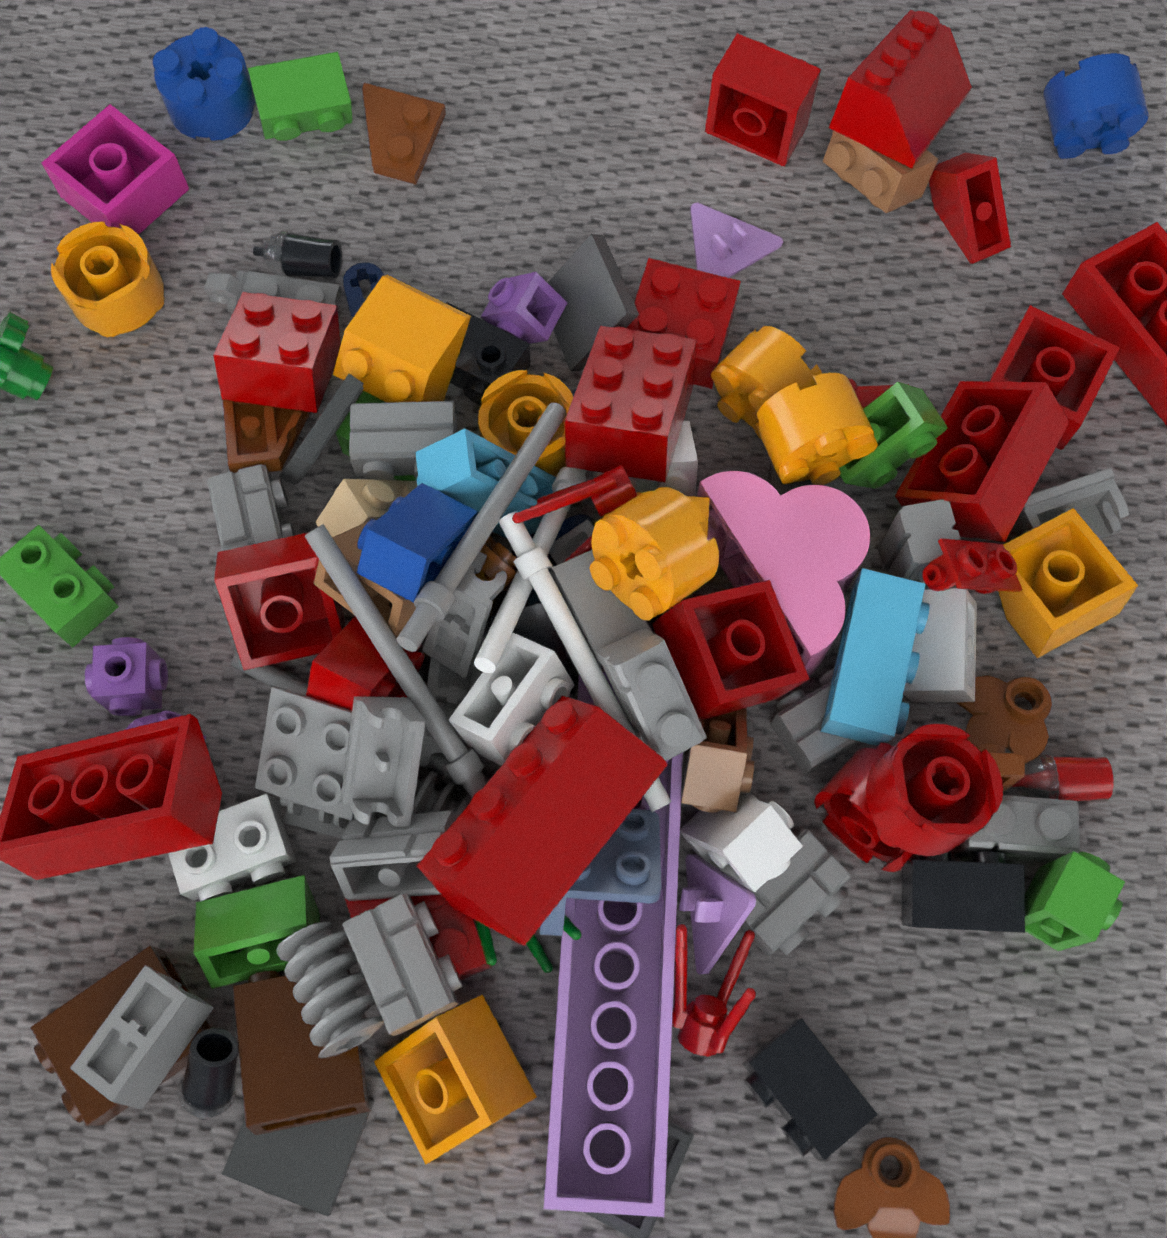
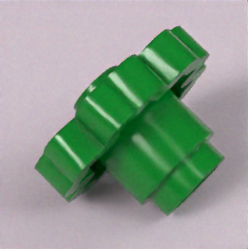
(20, 368)

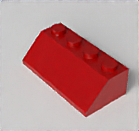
(904, 90)
(110, 800)
(541, 818)

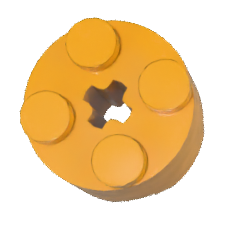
(108, 278)
(758, 370)
(514, 407)
(815, 430)
(653, 551)

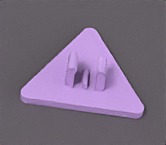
(727, 244)
(716, 909)

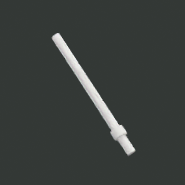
(534, 566)
(519, 591)

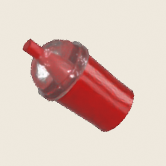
(1067, 778)

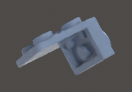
(621, 871)

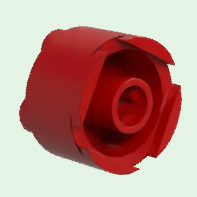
(933, 790)
(848, 810)

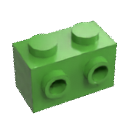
(301, 96)
(904, 429)
(55, 586)
(1072, 900)
(253, 922)

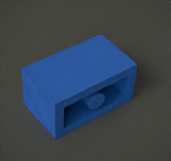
(412, 540)

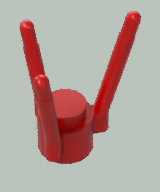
(606, 491)
(705, 1022)

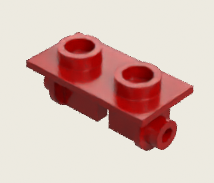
(973, 567)

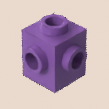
(524, 307)
(139, 684)

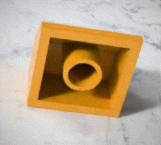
(402, 344)
(1066, 583)
(454, 1078)

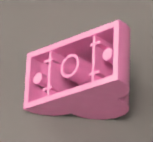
(799, 541)

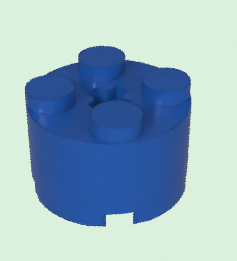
(205, 85)
(1096, 106)

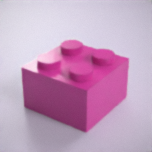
(116, 172)

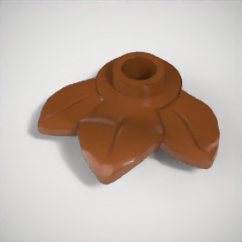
(498, 560)
(1002, 722)
(890, 1205)

